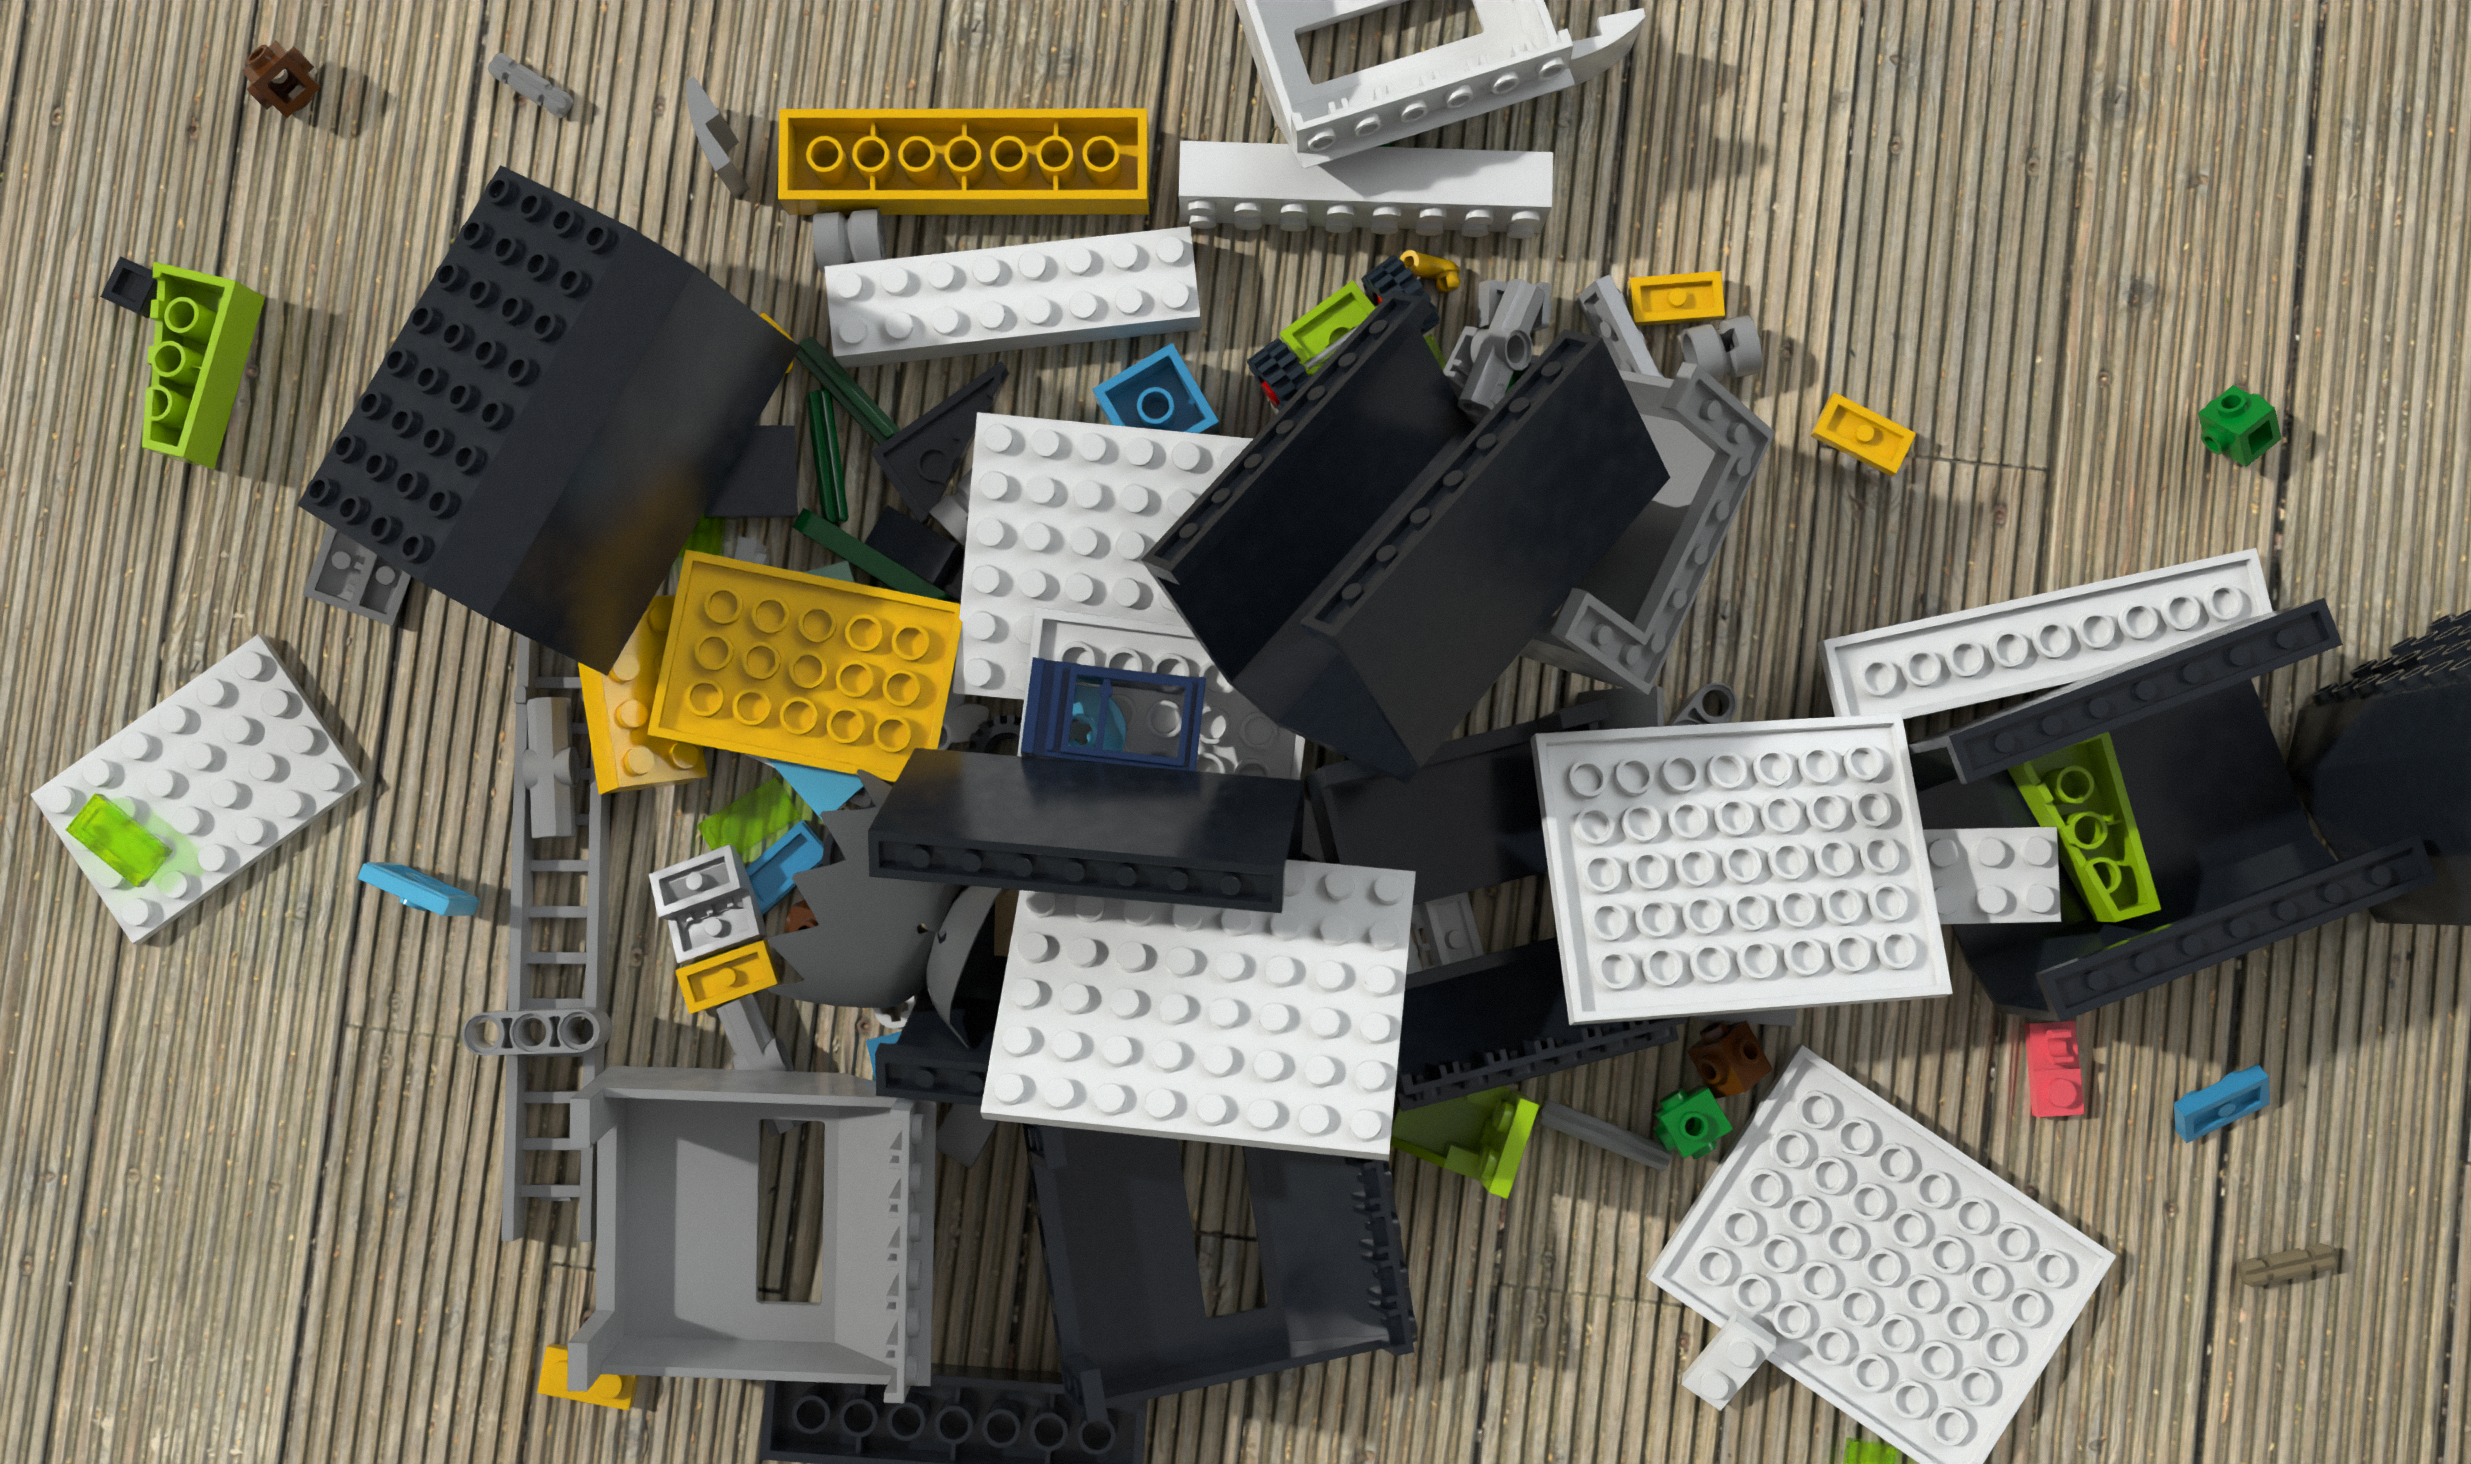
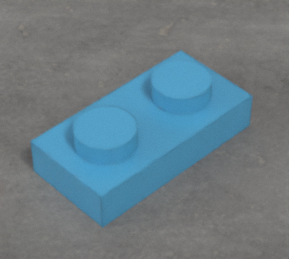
(2221, 1103)

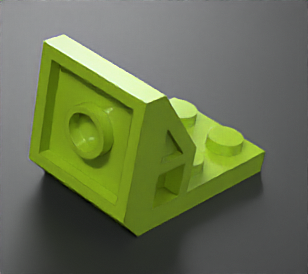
(1471, 1135)

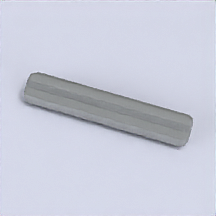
(1604, 1135)

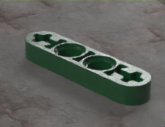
(865, 557)

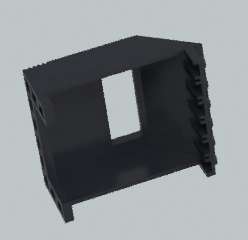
(1462, 828)
(1130, 1277)

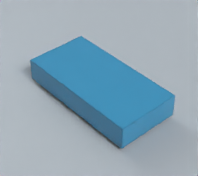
(773, 871)

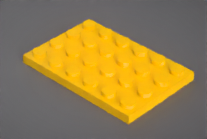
(804, 667)

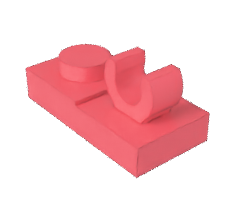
(2054, 1068)

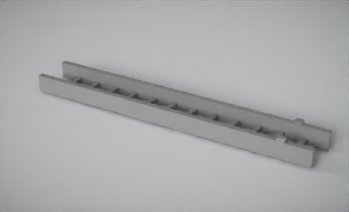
(521, 959)

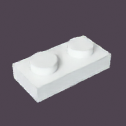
(1729, 1360)

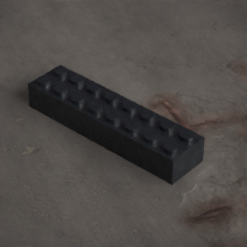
(959, 1419)

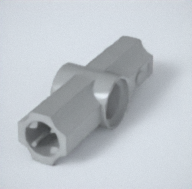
(1501, 348)
(551, 767)
(756, 1046)

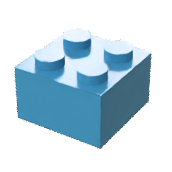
(1157, 396)

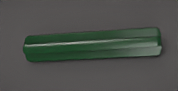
(845, 391)
(827, 456)

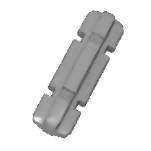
(530, 85)

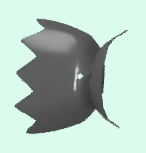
(867, 928)

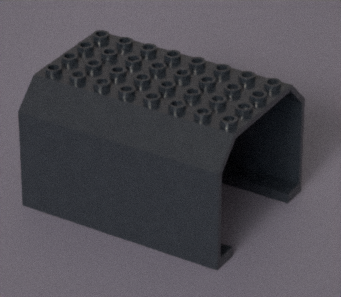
(551, 421)
(1393, 554)
(2396, 761)
(2208, 804)
(1069, 833)

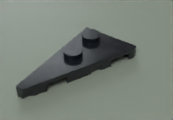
(930, 449)

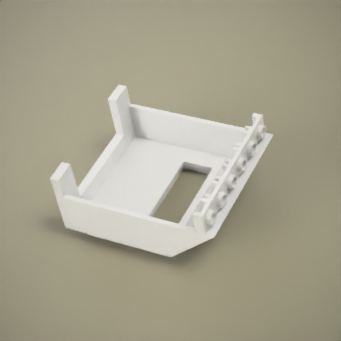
(1322, 122)

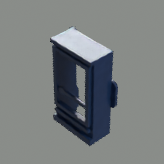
(1052, 704)

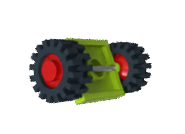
(1316, 335)

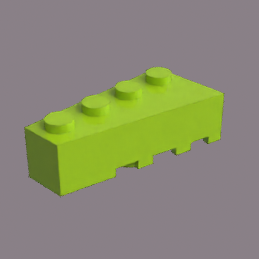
(196, 361)
(2096, 829)

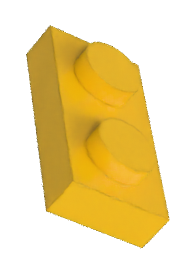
(1676, 298)
(1862, 434)
(728, 976)
(607, 1390)

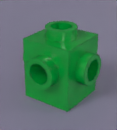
(2239, 425)
(1706, 1125)

